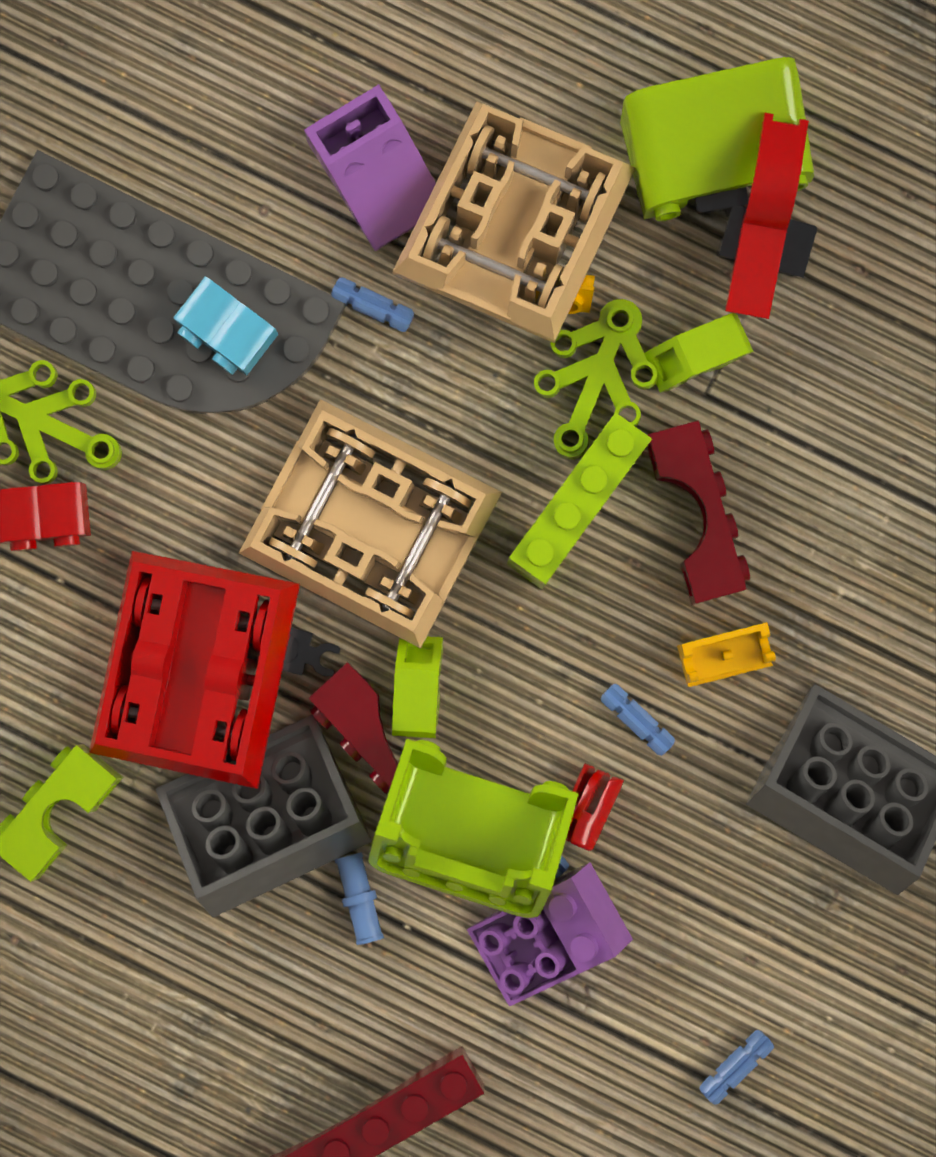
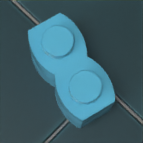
(225, 327)

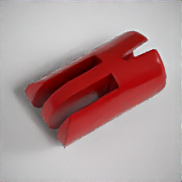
(593, 806)

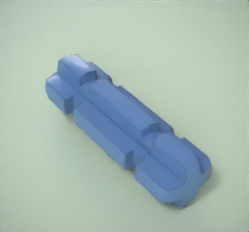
(373, 304)
(637, 719)
(736, 1067)

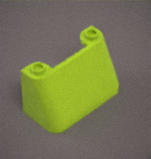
(705, 132)
(471, 833)

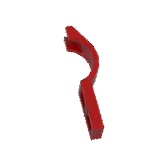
(767, 217)

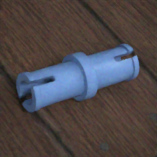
(359, 898)

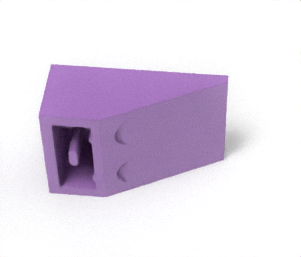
(373, 166)
(568, 937)

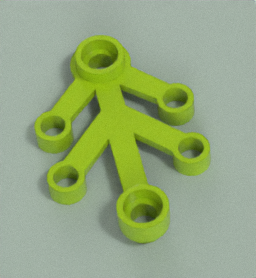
(598, 370)
(35, 418)

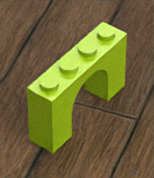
(578, 500)

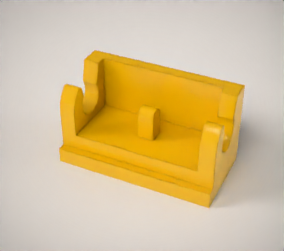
(726, 655)

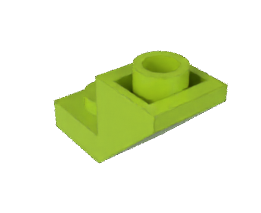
(699, 351)
(417, 688)

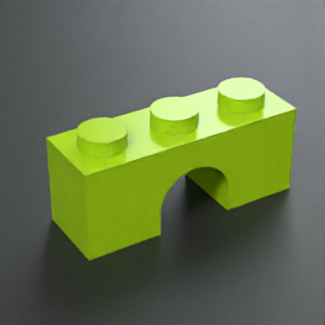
(28, 838)

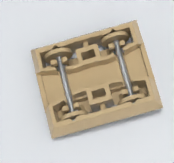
(514, 222)
(370, 523)

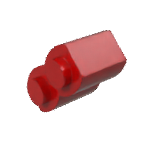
(44, 513)

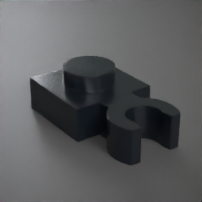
(301, 652)

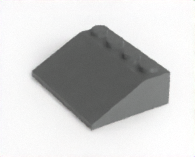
(852, 790)
(254, 839)

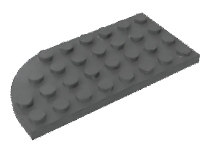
(108, 275)

